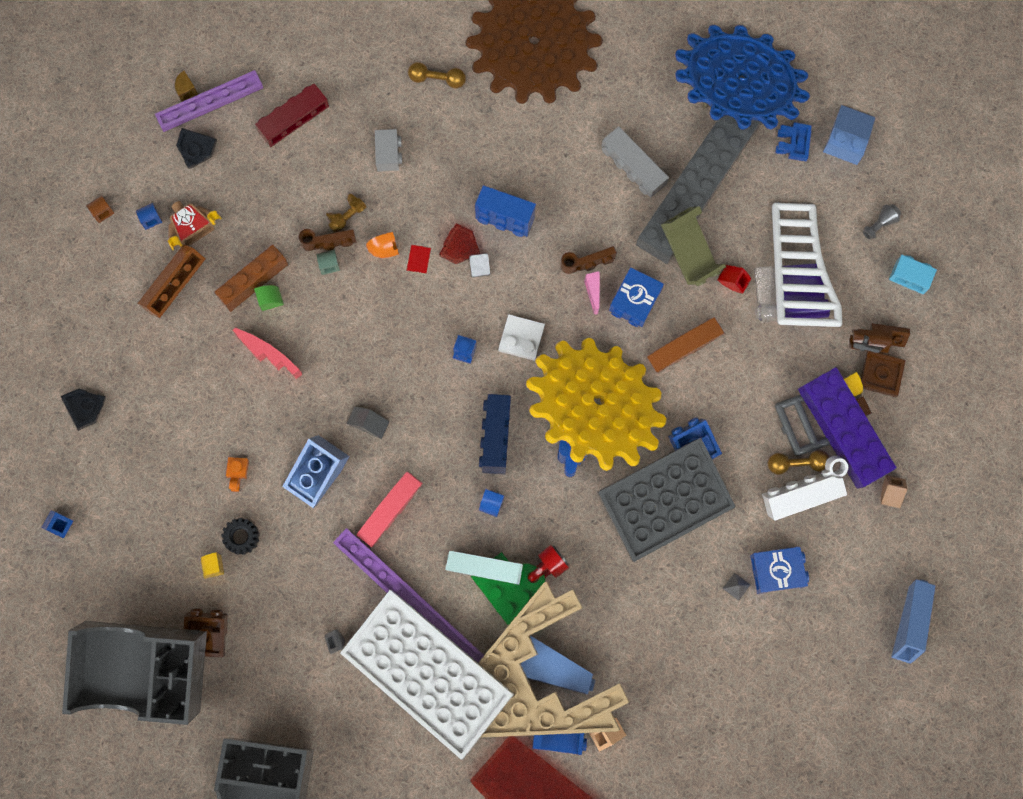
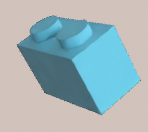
(913, 274)

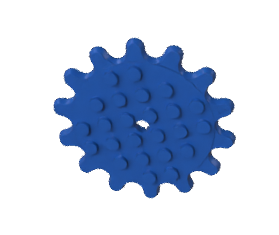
(720, 61)

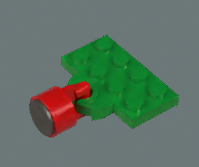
(510, 597)

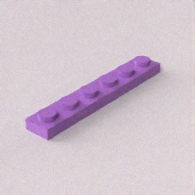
(209, 101)

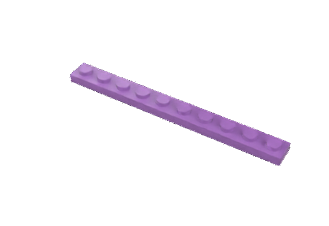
(388, 580)

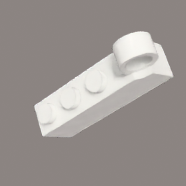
(808, 492)

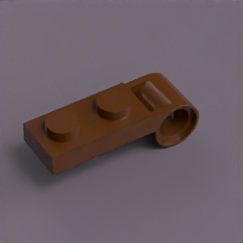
(328, 241)
(588, 262)

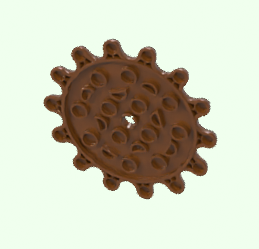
(530, 66)

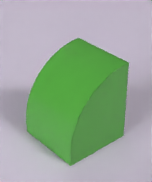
(268, 297)

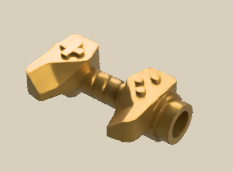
(338, 221)

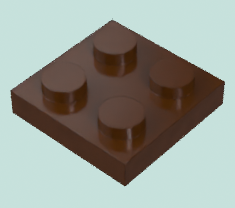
(882, 373)

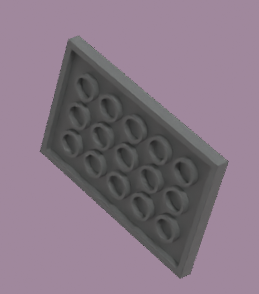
(666, 499)

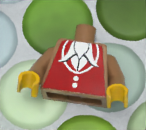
(190, 224)

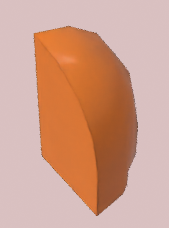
(383, 246)

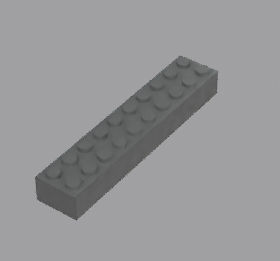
(697, 181)

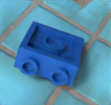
(696, 429)

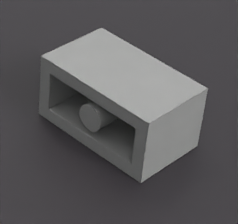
(387, 150)

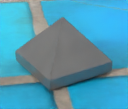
(736, 586)
(334, 641)

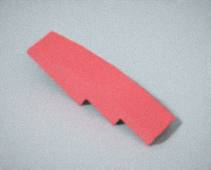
(264, 350)
(389, 509)

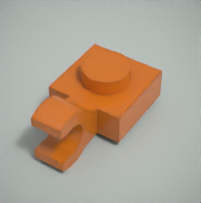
(236, 470)

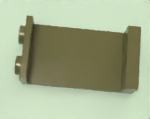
(691, 247)

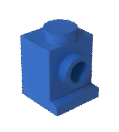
(464, 349)

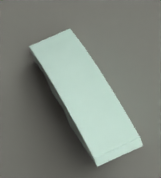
(484, 567)

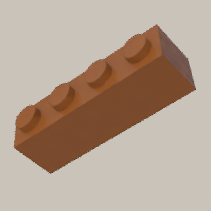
(251, 276)
(171, 281)

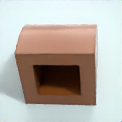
(100, 209)

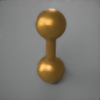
(454, 77)
(779, 463)

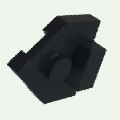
(195, 147)
(83, 407)

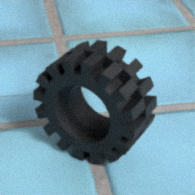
(229, 532)

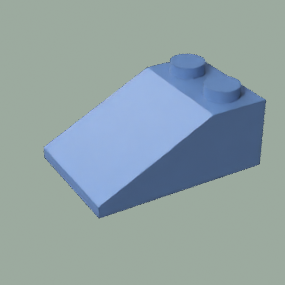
(849, 135)
(315, 470)

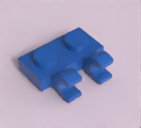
(799, 142)

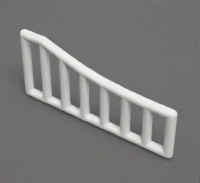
(820, 271)

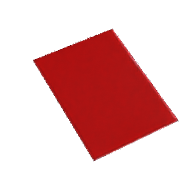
(418, 259)

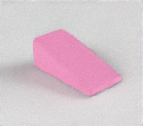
(592, 284)

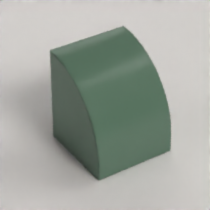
(328, 262)

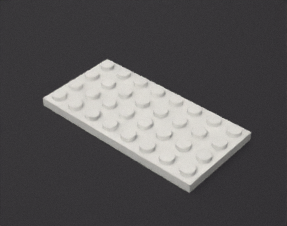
(427, 674)

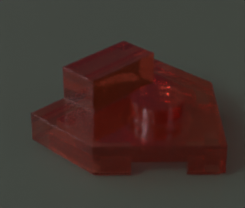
(459, 245)

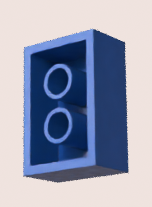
(505, 211)

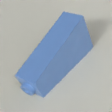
(914, 622)
(557, 670)

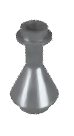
(889, 215)

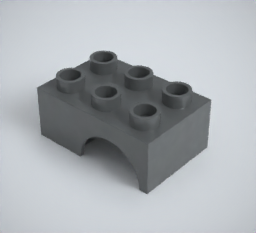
(135, 670)
(262, 770)

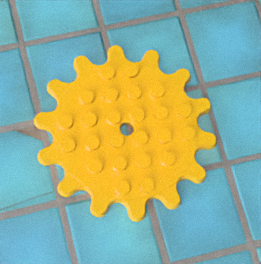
(574, 416)

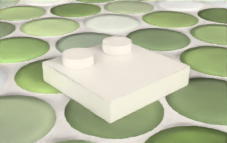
(521, 337)

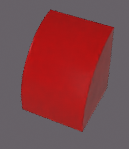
(734, 278)

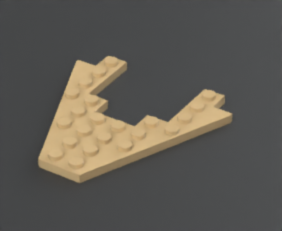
(524, 712)

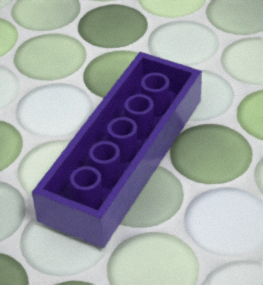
(847, 428)

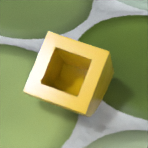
(854, 384)
(212, 565)

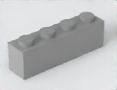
(634, 162)

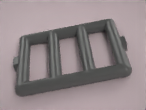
(787, 429)

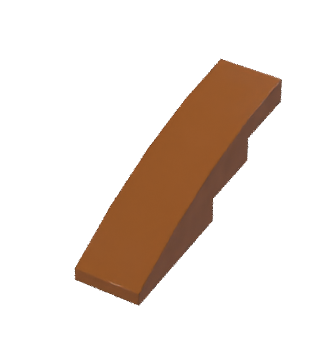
(685, 345)

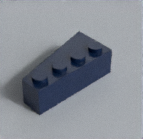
(496, 434)

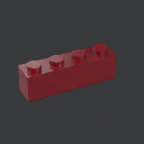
(292, 115)

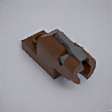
(878, 338)

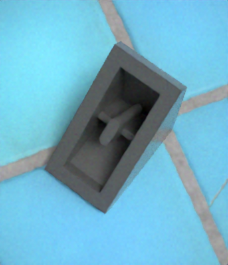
(368, 421)

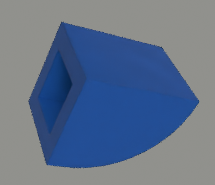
(148, 216)
(491, 503)
(57, 524)

